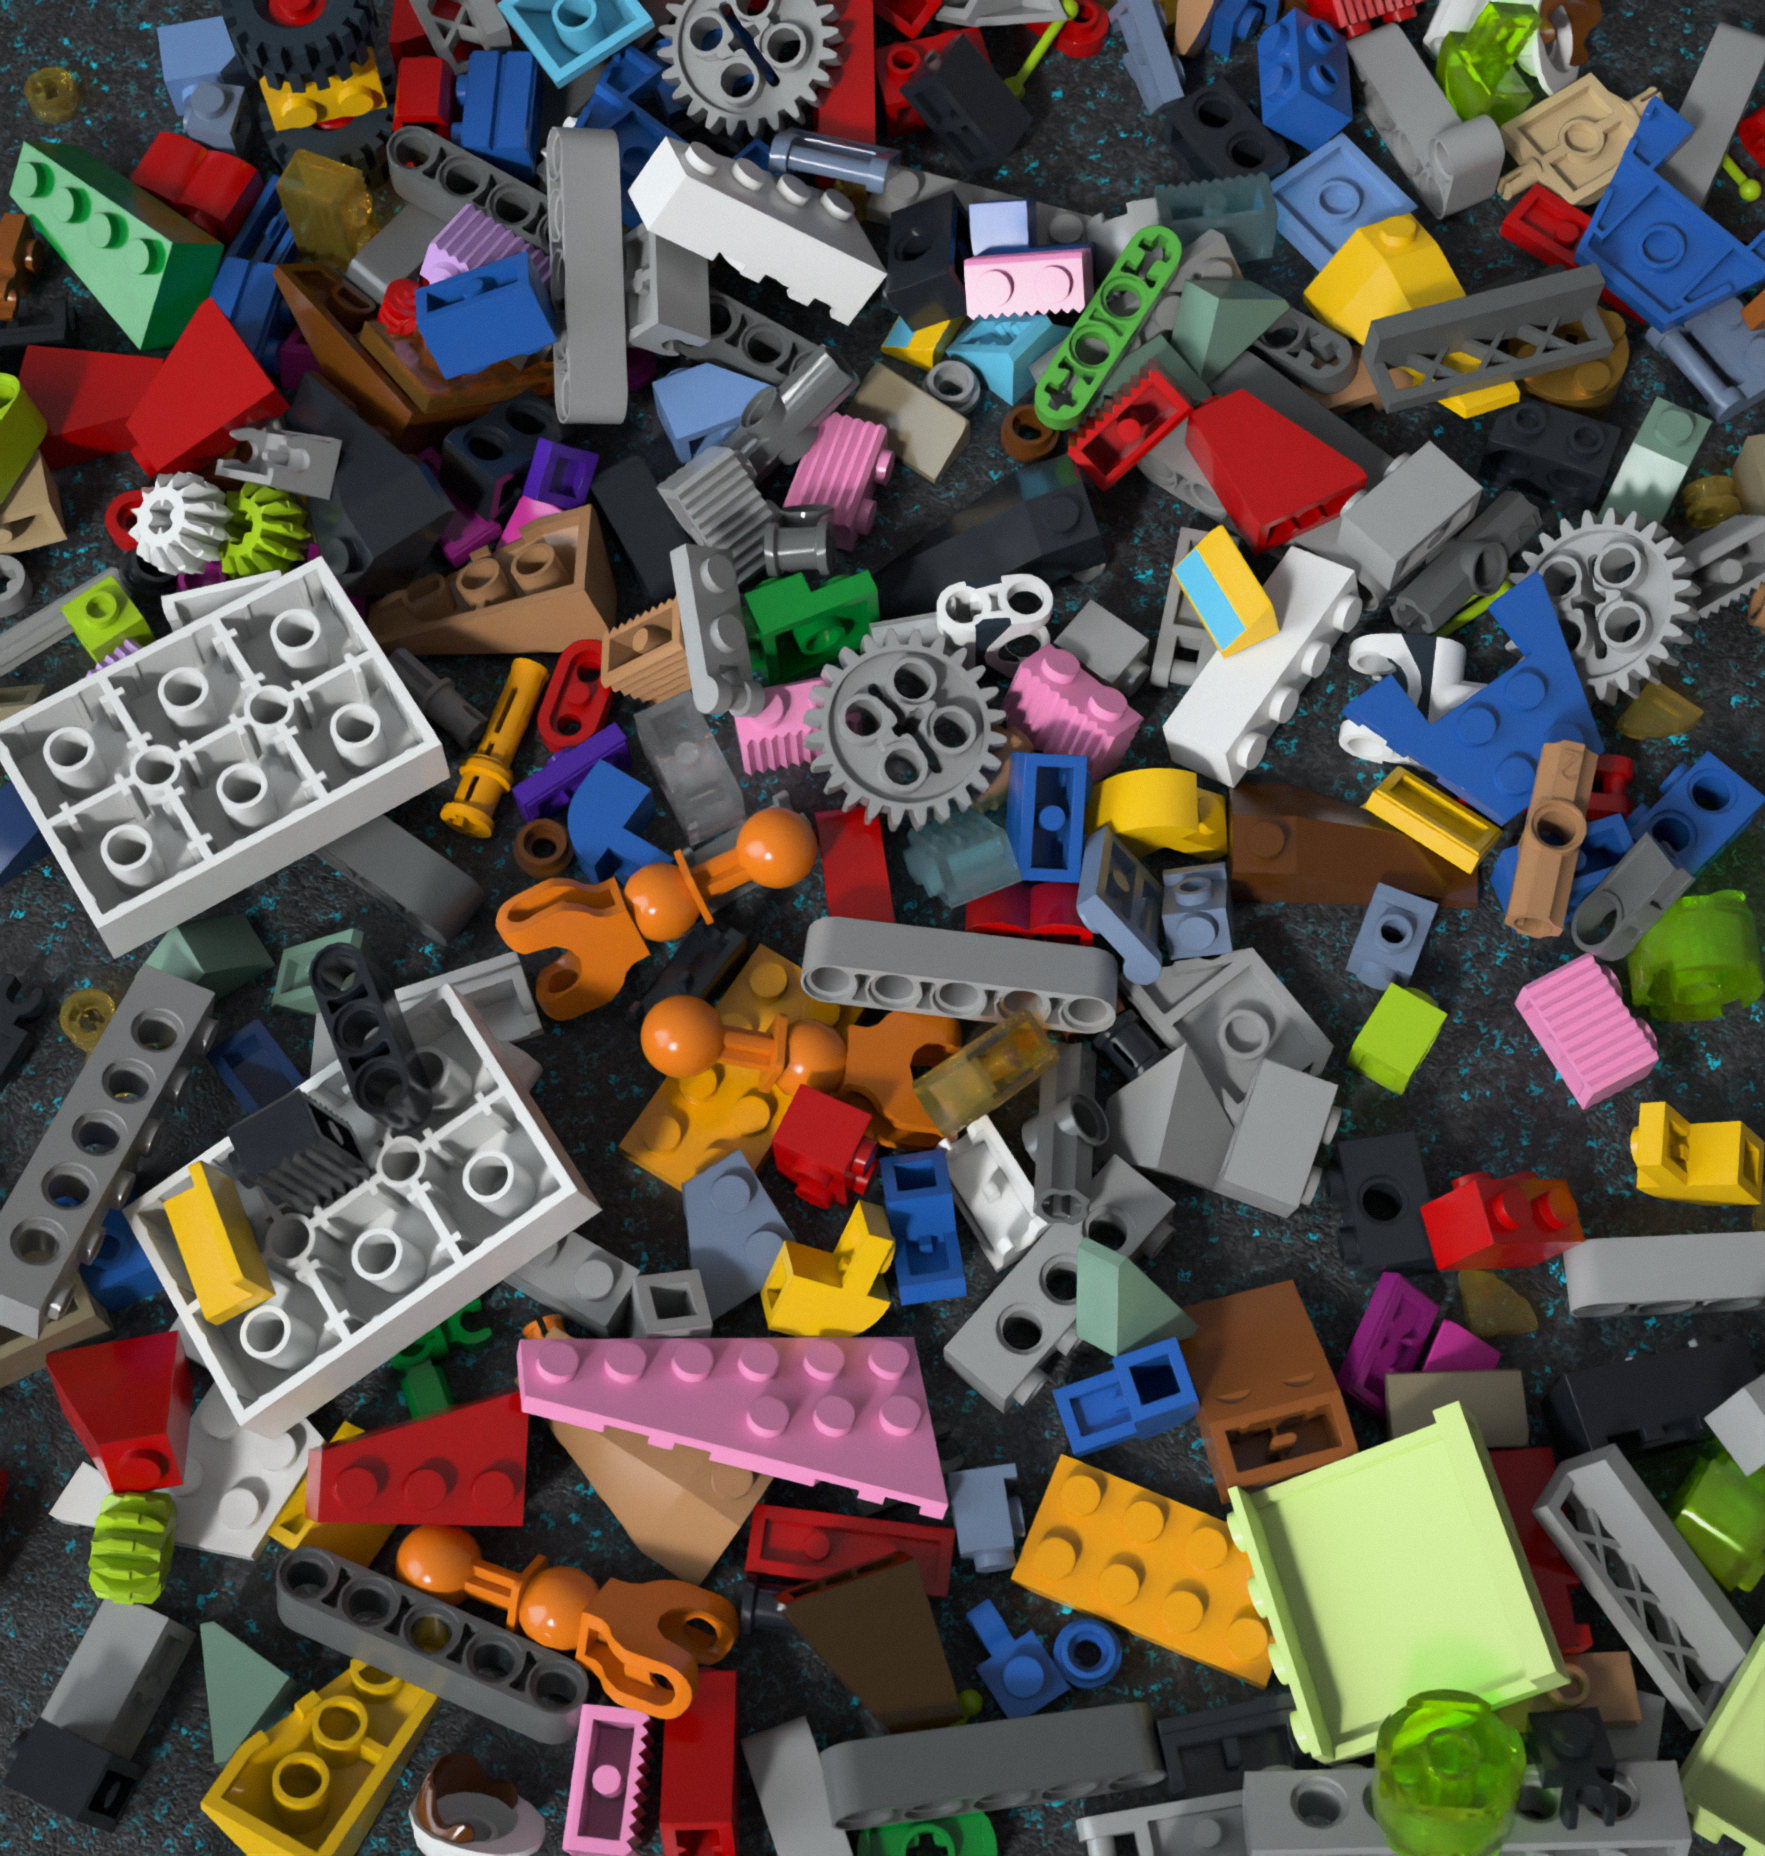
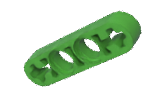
(1111, 329)

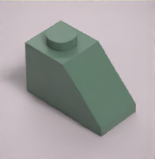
(1657, 462)

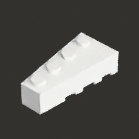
(760, 224)

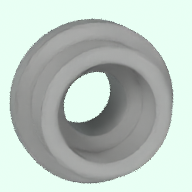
(955, 376)

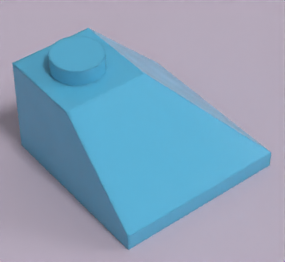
(575, 34)

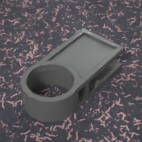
(1641, 891)

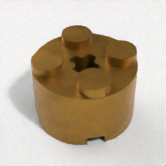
(1584, 387)

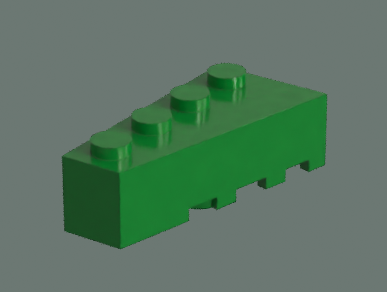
(119, 240)

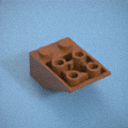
(1264, 1390)

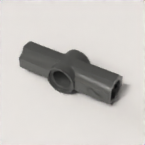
(784, 421)
(1467, 565)
(1064, 1136)

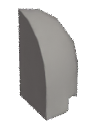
(1114, 234)

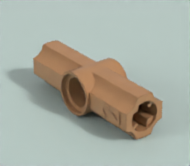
(1546, 871)

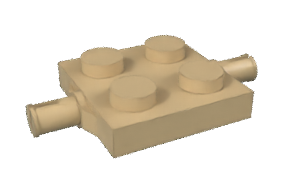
(1572, 141)

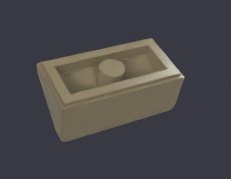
(918, 426)
(1489, 1394)

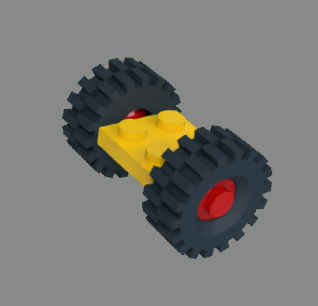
(317, 79)

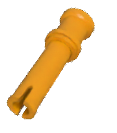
(488, 771)

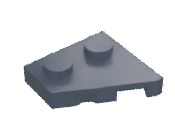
(1148, 60)
(731, 1231)

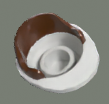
(1559, 41)
(471, 1814)

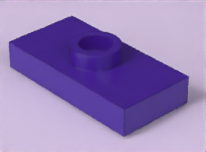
(554, 786)

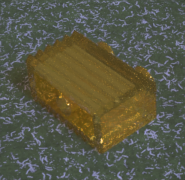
(326, 208)
(985, 1073)

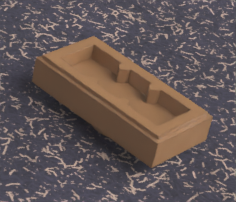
(1597, 1681)

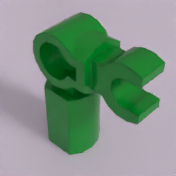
(427, 1385)

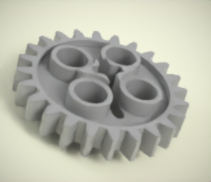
(709, 76)
(1651, 594)
(948, 698)

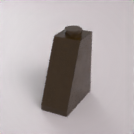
(879, 1641)

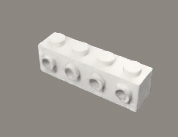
(1243, 698)

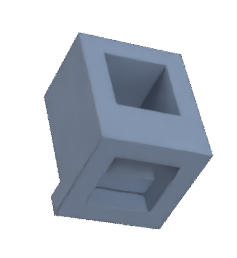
(221, 119)
(1198, 911)
(1398, 917)
(986, 1516)

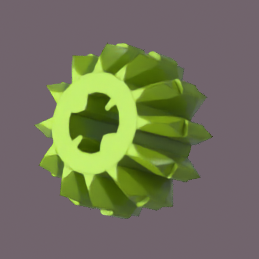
(263, 531)
(133, 1546)

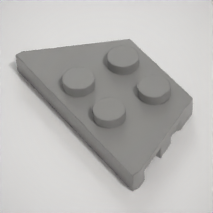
(1232, 1018)

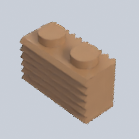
(647, 656)

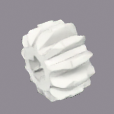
(181, 523)

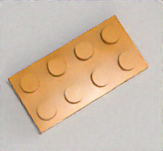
(722, 1110)
(1146, 1570)

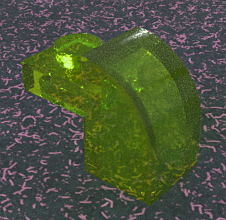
(1477, 65)

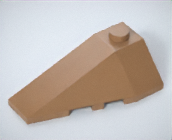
(518, 599)
(669, 1501)

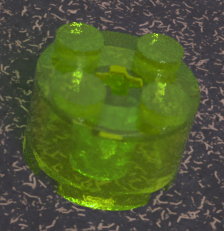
(1698, 959)
(1723, 1519)
(1447, 1776)

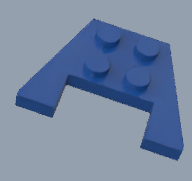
(638, 133)
(1656, 243)
(1495, 738)

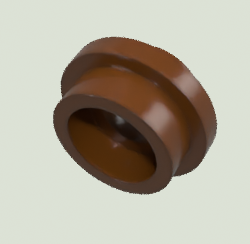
(1021, 421)
(537, 834)

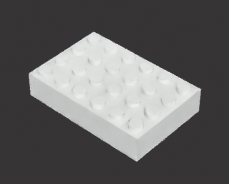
(219, 755)
(398, 1254)

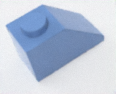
(195, 54)
(701, 406)

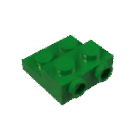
(803, 630)

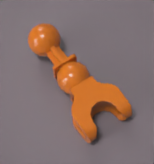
(659, 903)
(861, 1067)
(616, 1631)

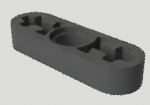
(1301, 365)

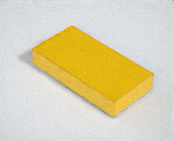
(1433, 819)

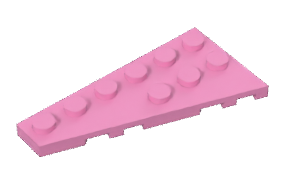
(766, 1405)

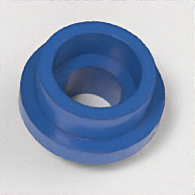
(1091, 1632)

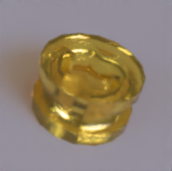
(58, 108)
(1710, 501)
(76, 1006)

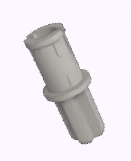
(439, 700)

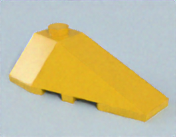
(1389, 272)
(323, 1767)

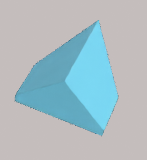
(1004, 348)

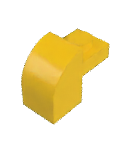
(1158, 811)
(1696, 1160)
(833, 1292)

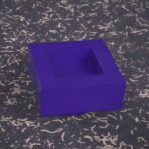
(560, 474)

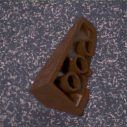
(332, 320)
(1324, 851)

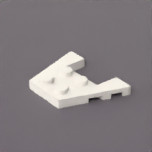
(231, 1478)

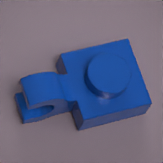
(1018, 1671)

